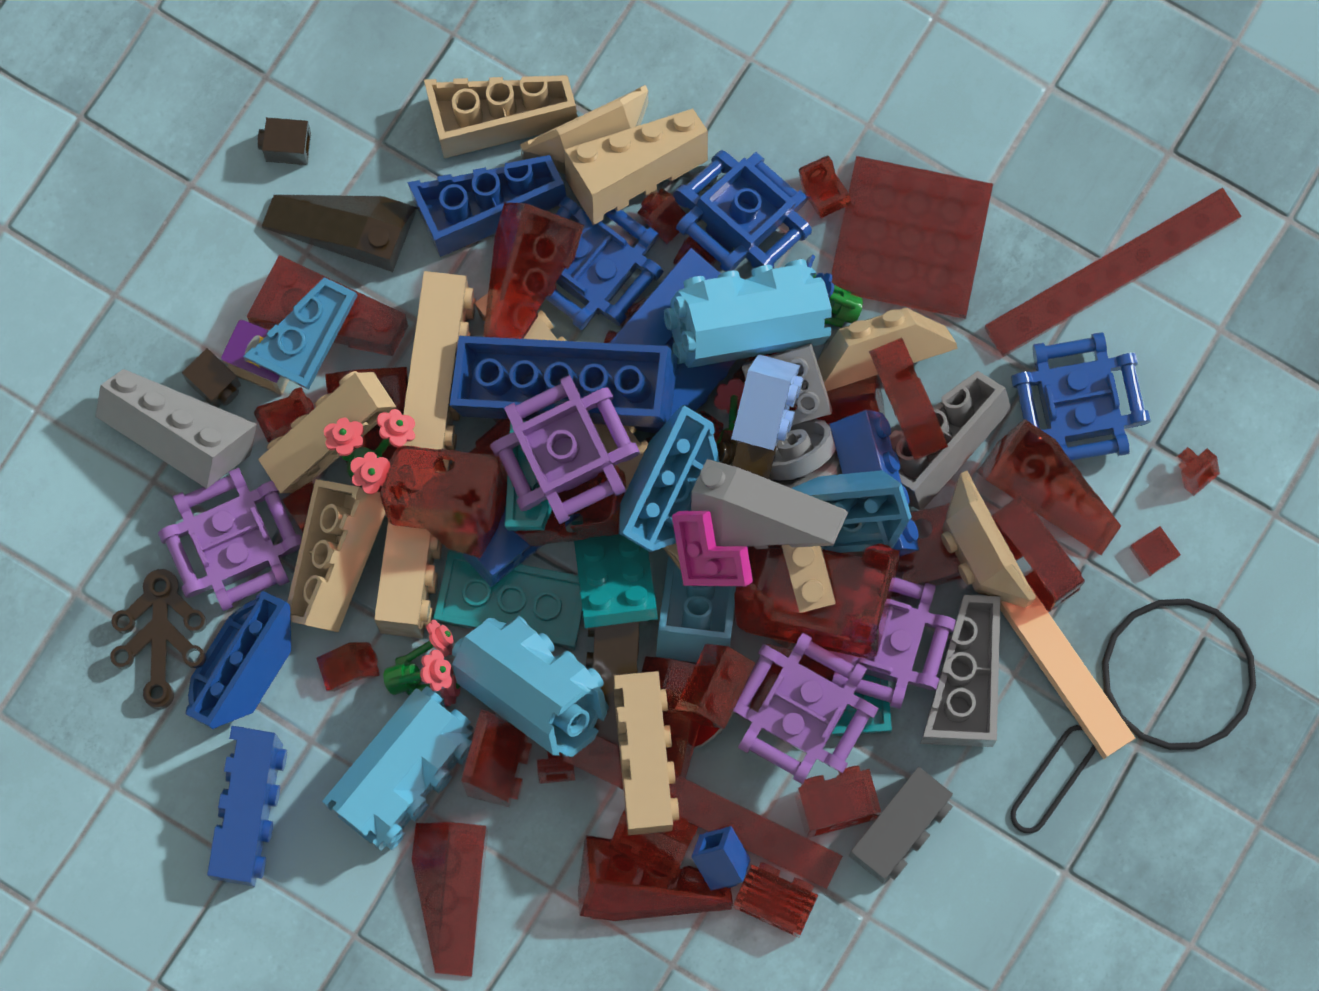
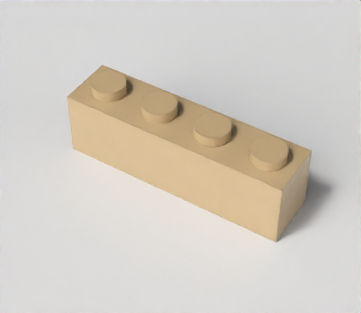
(302, 452)

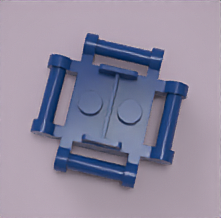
(741, 211)
(603, 266)
(1082, 397)

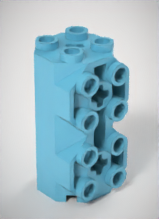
(750, 316)
(530, 688)
(401, 768)

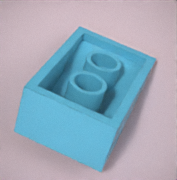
(693, 617)

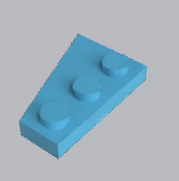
(305, 336)

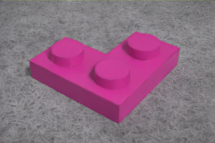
(700, 558)

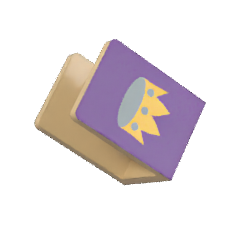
(242, 340)

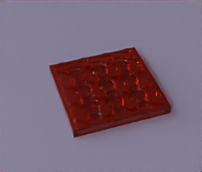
(911, 237)

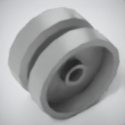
(805, 454)

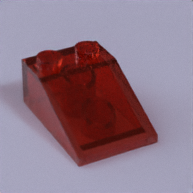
(495, 760)

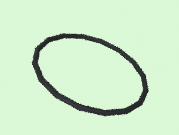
(1251, 670)

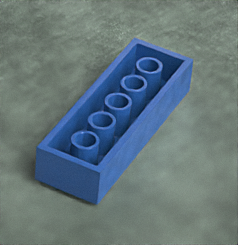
(512, 370)

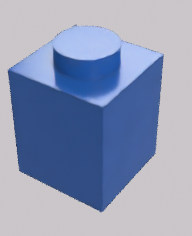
(721, 858)

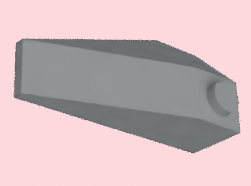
(762, 512)

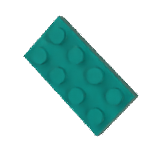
(614, 581)
(540, 596)

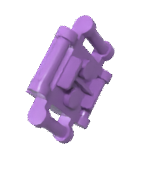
(564, 448)
(231, 540)
(900, 645)
(803, 708)

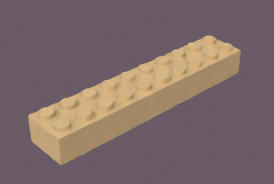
(410, 552)

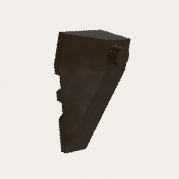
(352, 226)

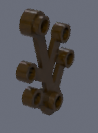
(158, 631)

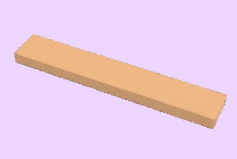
(1068, 676)

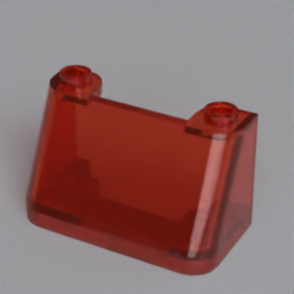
(849, 627)

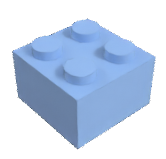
(765, 402)

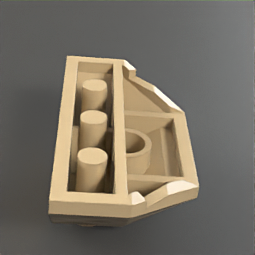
(603, 121)
(847, 349)
(981, 547)

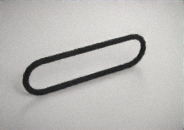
(1038, 774)

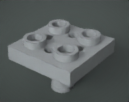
(814, 400)

